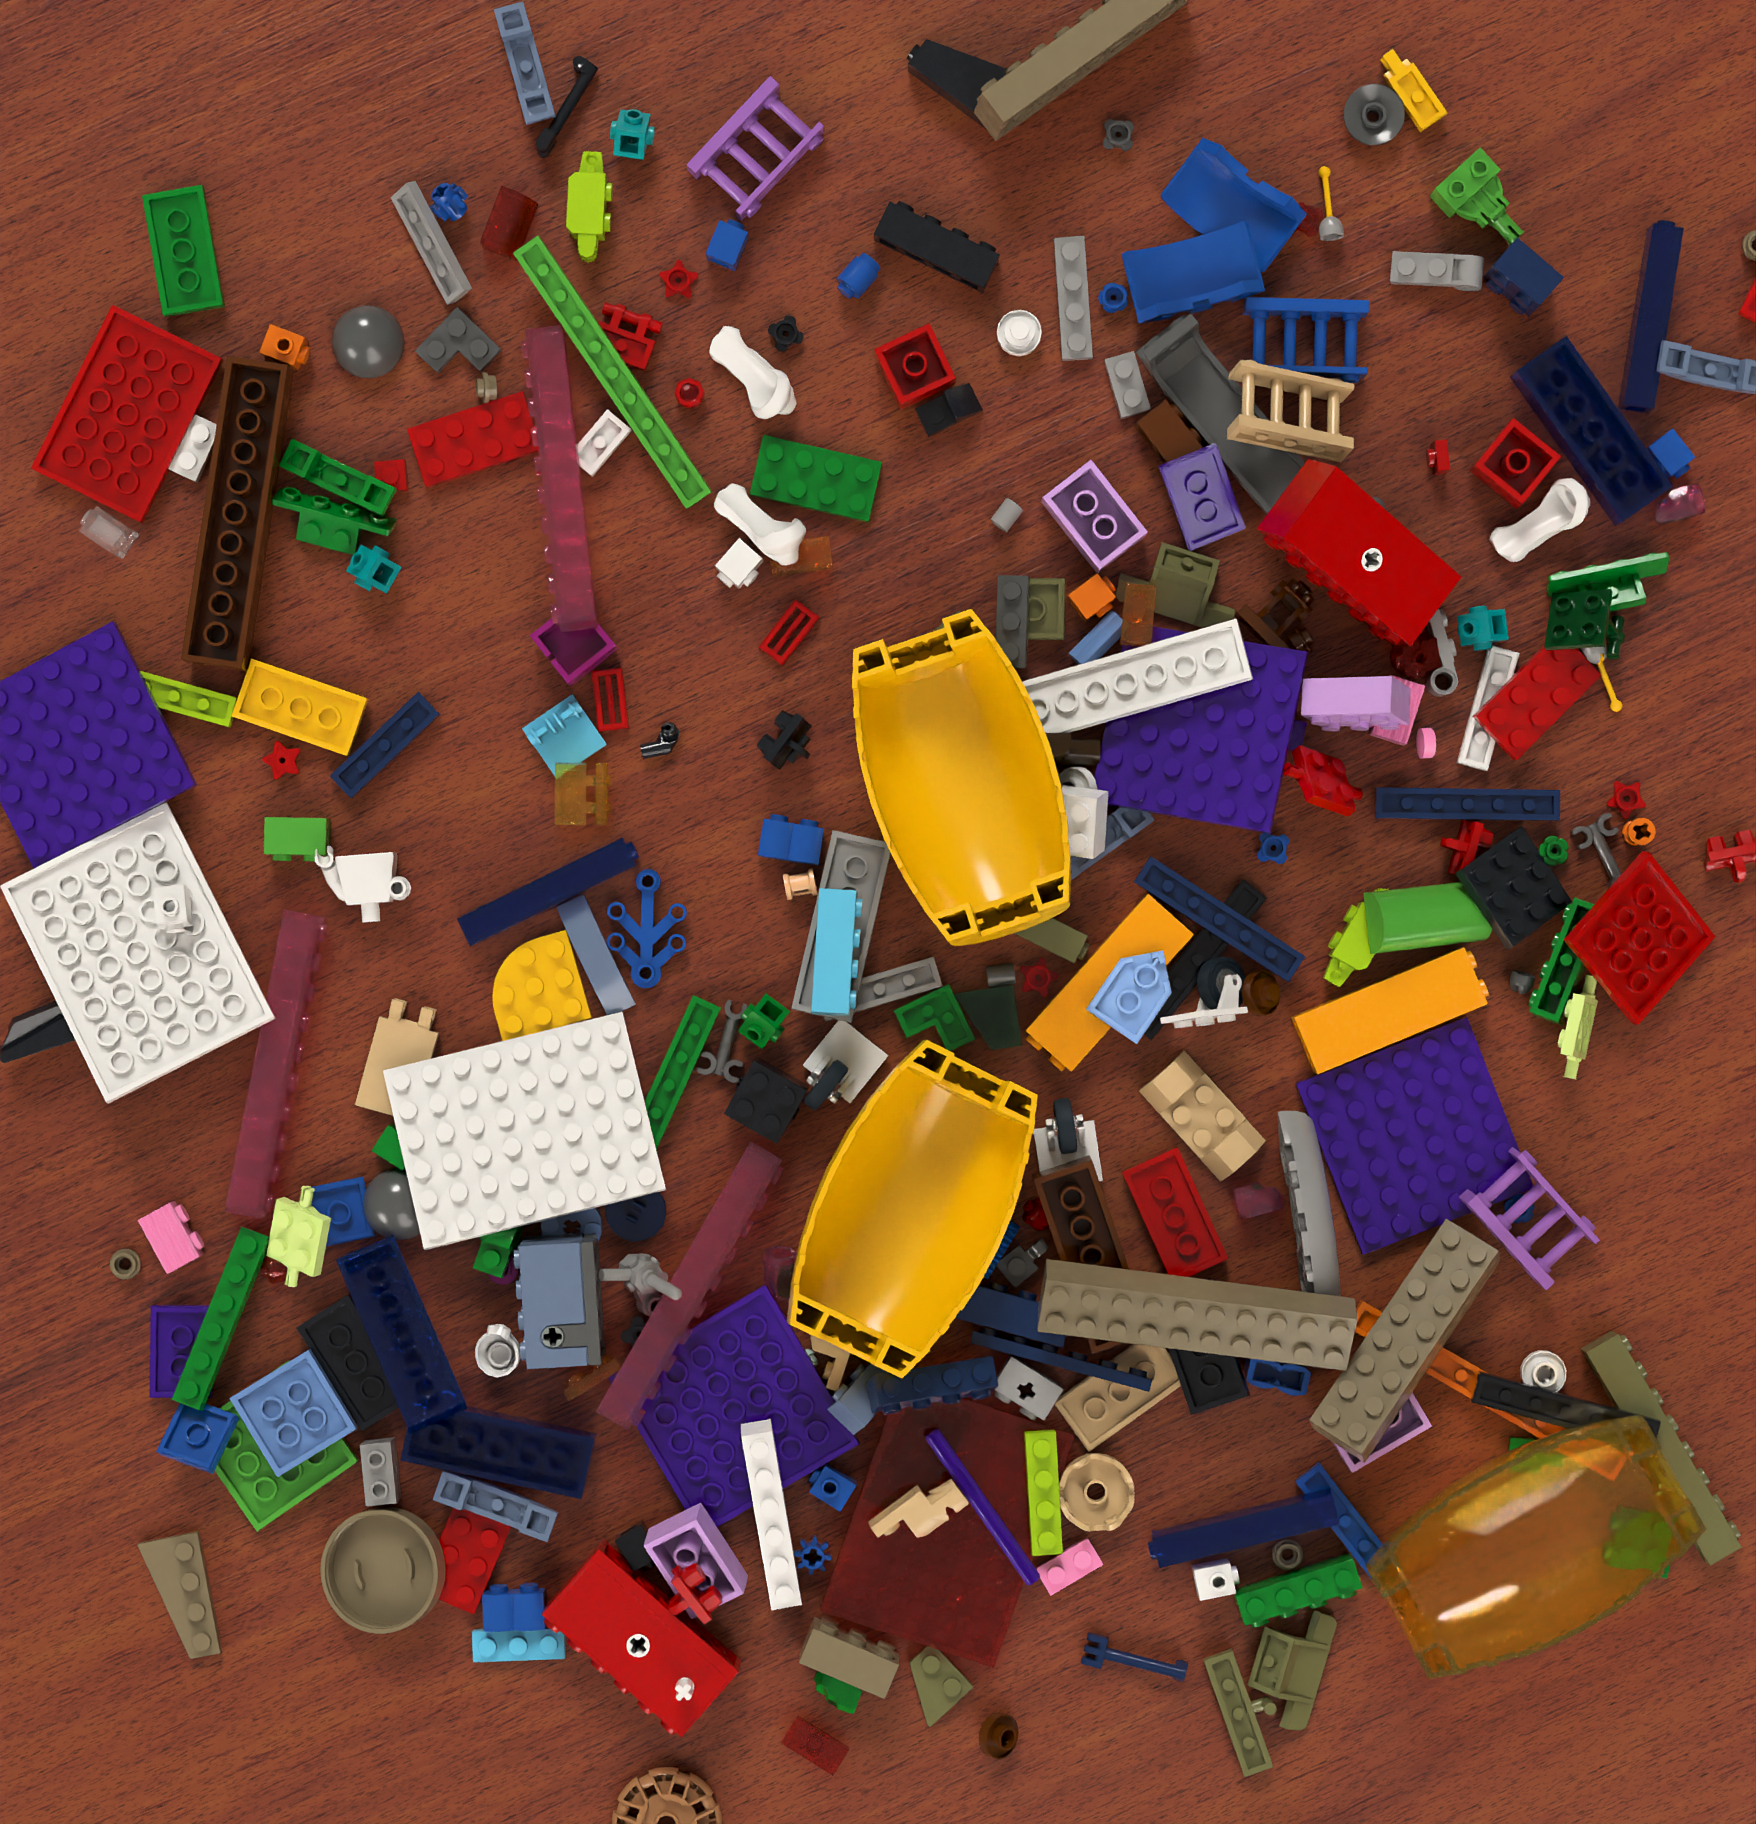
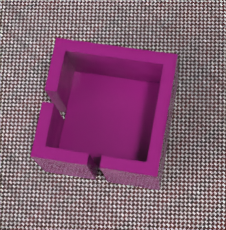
(575, 650)

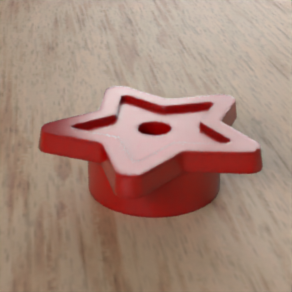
(686, 277)
(279, 752)
(1632, 792)
(1038, 969)

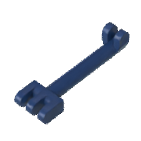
(1103, 1652)

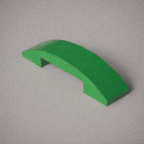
(337, 477)

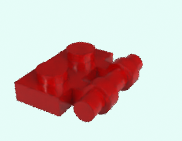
(632, 347)

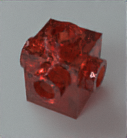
(1417, 658)

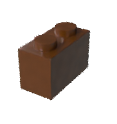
(1167, 433)

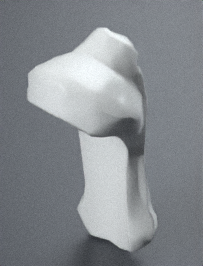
(766, 387)
(1560, 510)
(774, 538)

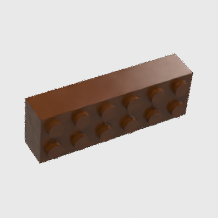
(1080, 1220)

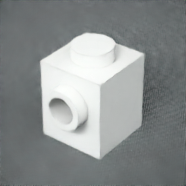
(738, 565)
(172, 908)
(1215, 1579)

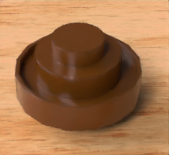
(1260, 993)
(998, 1735)

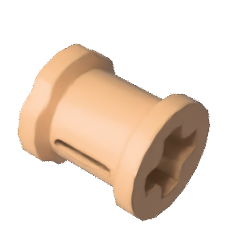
(800, 884)

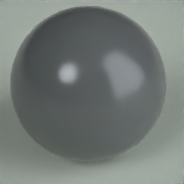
(367, 341)
(390, 1205)

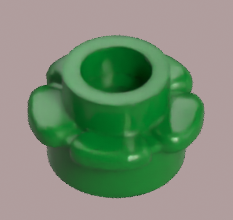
(1553, 842)

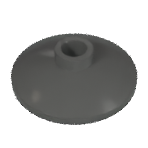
(1377, 100)

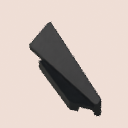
(35, 1032)

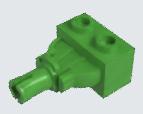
(1477, 196)

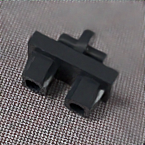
(789, 743)

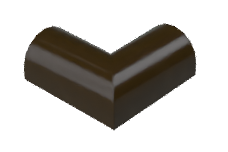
(1074, 751)

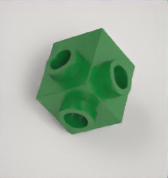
(763, 1021)

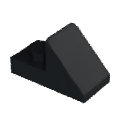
(948, 409)

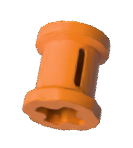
(1647, 829)

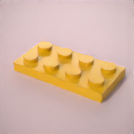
(300, 707)

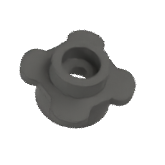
(1113, 127)

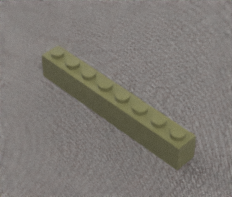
(1628, 1391)

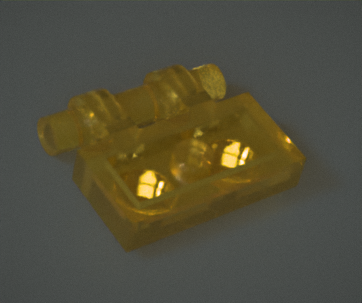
(571, 793)

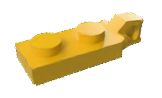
(1413, 91)

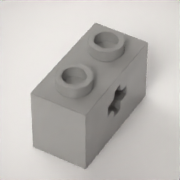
(1044, 1388)
(380, 1471)

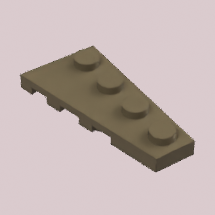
(184, 1585)

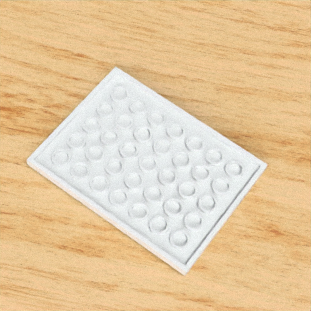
(124, 984)
(523, 1130)

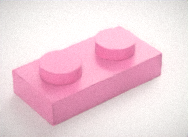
(1070, 1566)

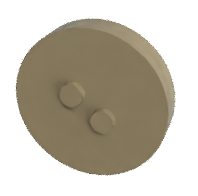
(382, 1570)

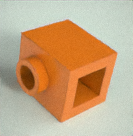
(285, 347)
(1093, 597)

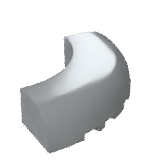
(1309, 1204)

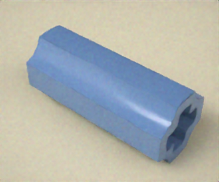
(1098, 640)

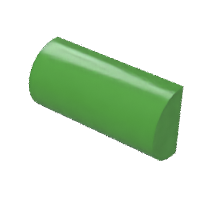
(1423, 918)

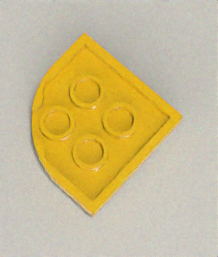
(539, 988)

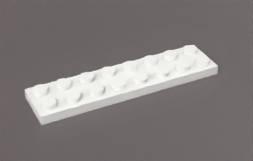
(1141, 678)

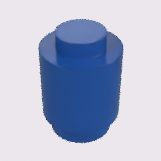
(858, 276)

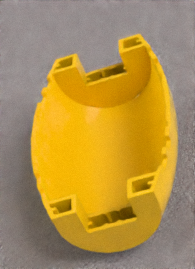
(962, 781)
(911, 1208)

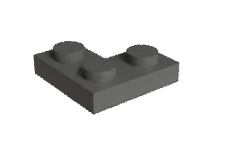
(458, 335)

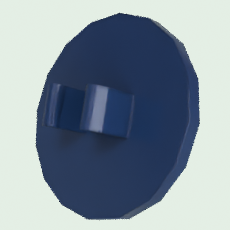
(637, 1217)

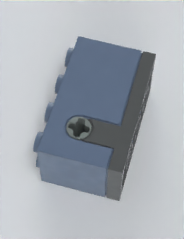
(563, 1293)

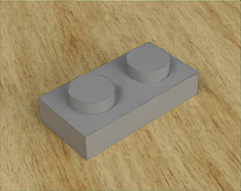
(1127, 385)

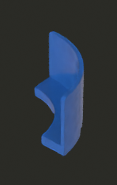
(1216, 193)
(1193, 273)

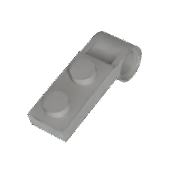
(1437, 269)
(1446, 652)

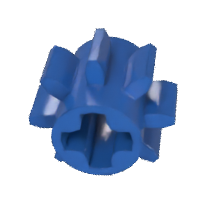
(449, 201)
(818, 1563)

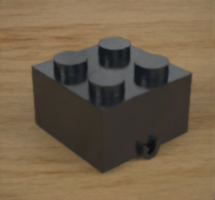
(766, 1099)

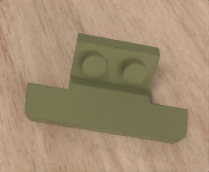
(1183, 587)
(1293, 1667)

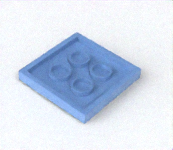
(293, 1413)

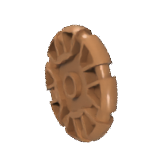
(666, 1802)

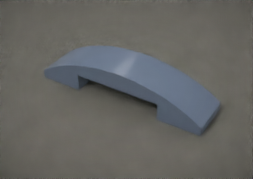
(524, 63)
(1706, 368)
(1119, 827)
(595, 955)
(496, 1504)

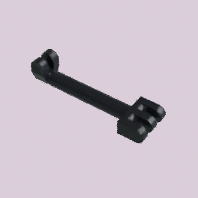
(547, 138)

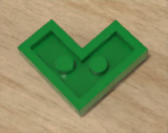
(936, 1009)

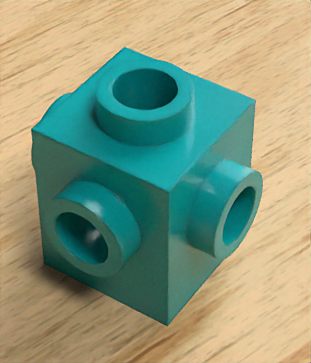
(632, 134)
(373, 568)
(1482, 627)

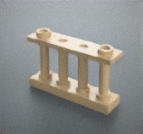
(1283, 436)

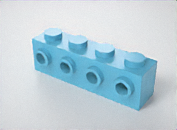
(834, 952)

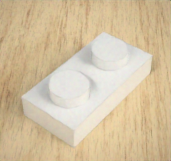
(601, 442)
(194, 449)

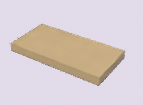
(1103, 1407)

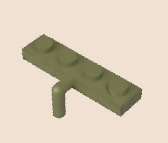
(1240, 1712)

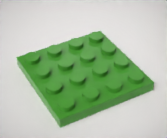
(257, 1487)

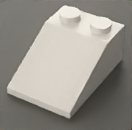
(1086, 820)

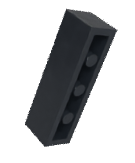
(936, 246)

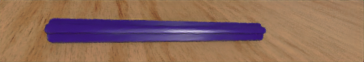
(982, 1507)

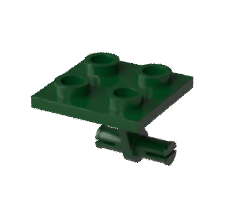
(1584, 622)

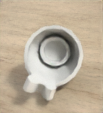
(497, 1351)

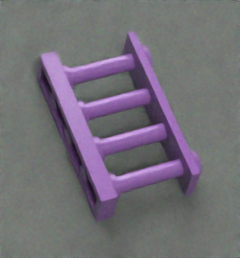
(746, 119)
(1501, 1224)

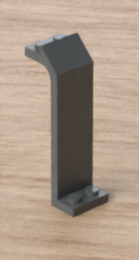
(1210, 403)

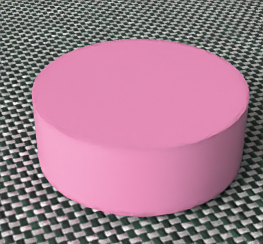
(1426, 743)

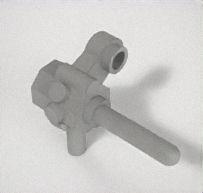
(642, 1278)

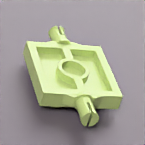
(1580, 1017)
(298, 1236)

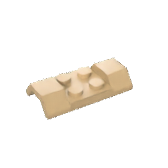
(1202, 1116)

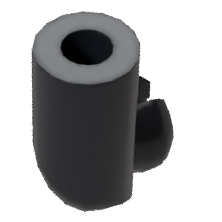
(664, 744)

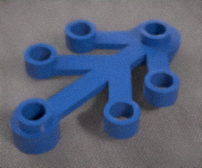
(646, 934)

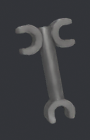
(1596, 832)
(720, 1064)

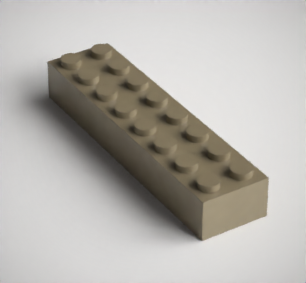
(1067, 60)
(1405, 1340)

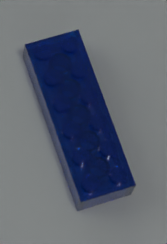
(1591, 431)
(401, 1334)
(506, 1450)

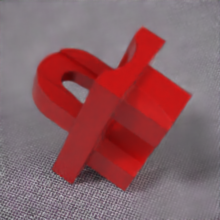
(1465, 846)
(1735, 858)
(685, 1582)

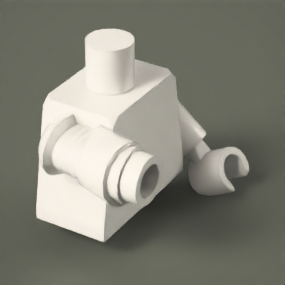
(364, 880)

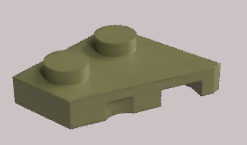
(937, 1682)

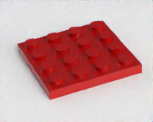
(1639, 937)

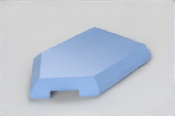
(1133, 994)

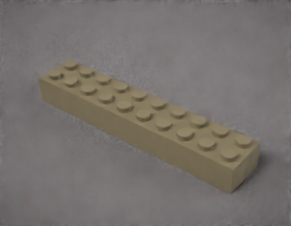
(1197, 1314)

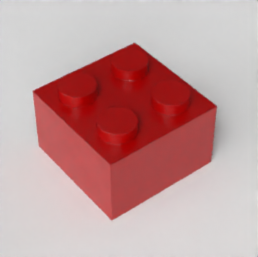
(914, 366)
(1514, 463)

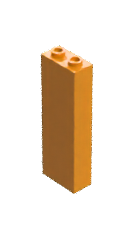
(1390, 1009)
(1064, 1023)

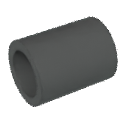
(1000, 974)

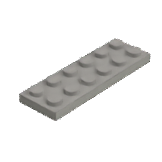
(850, 865)

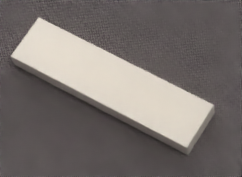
(1477, 743)

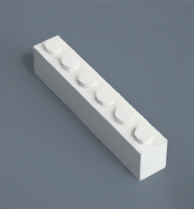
(771, 1514)

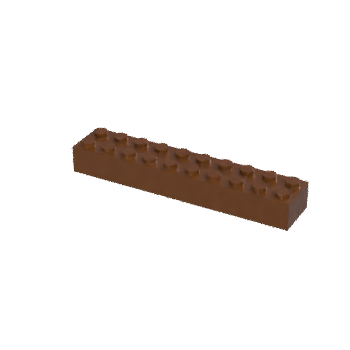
(237, 513)

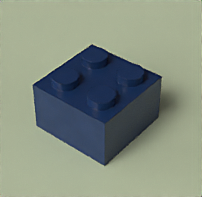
(1522, 278)

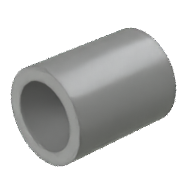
(1006, 515)

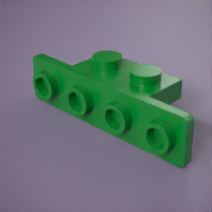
(329, 522)
(1620, 576)

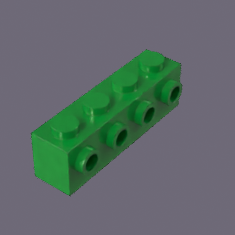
(1562, 972)
(1297, 1589)

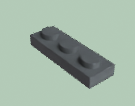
(1013, 617)

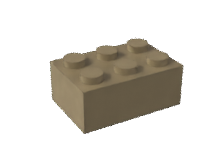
(849, 1656)

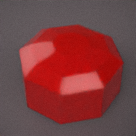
(689, 393)

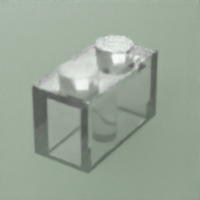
(108, 531)

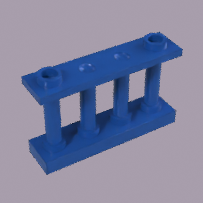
(1320, 310)

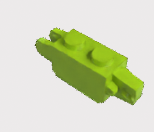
(588, 204)
(1350, 947)

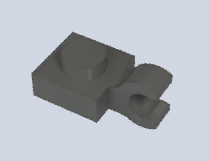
(1020, 1263)

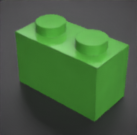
(296, 837)

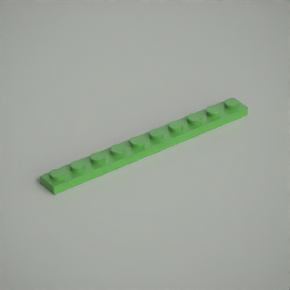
(612, 372)

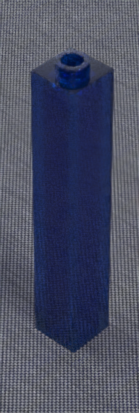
(1650, 316)
(548, 891)
(1243, 1528)

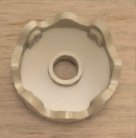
(1102, 1513)

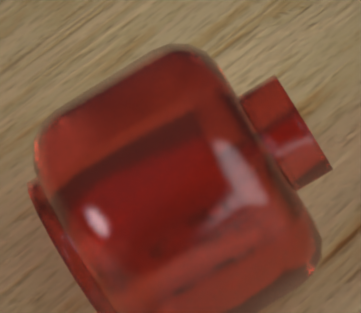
(274, 1270)

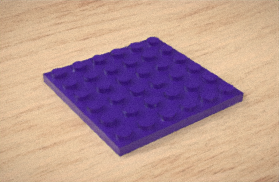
(83, 746)
(1211, 753)
(1411, 1133)
(730, 1373)

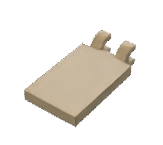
(395, 1045)

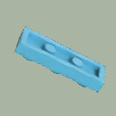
(517, 1645)

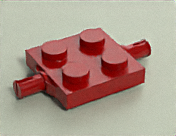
(1323, 780)

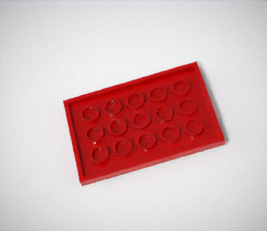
(127, 414)

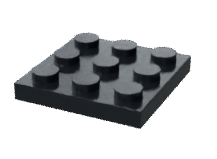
(1513, 887)

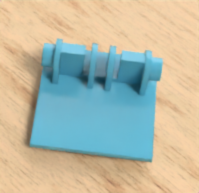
(564, 734)

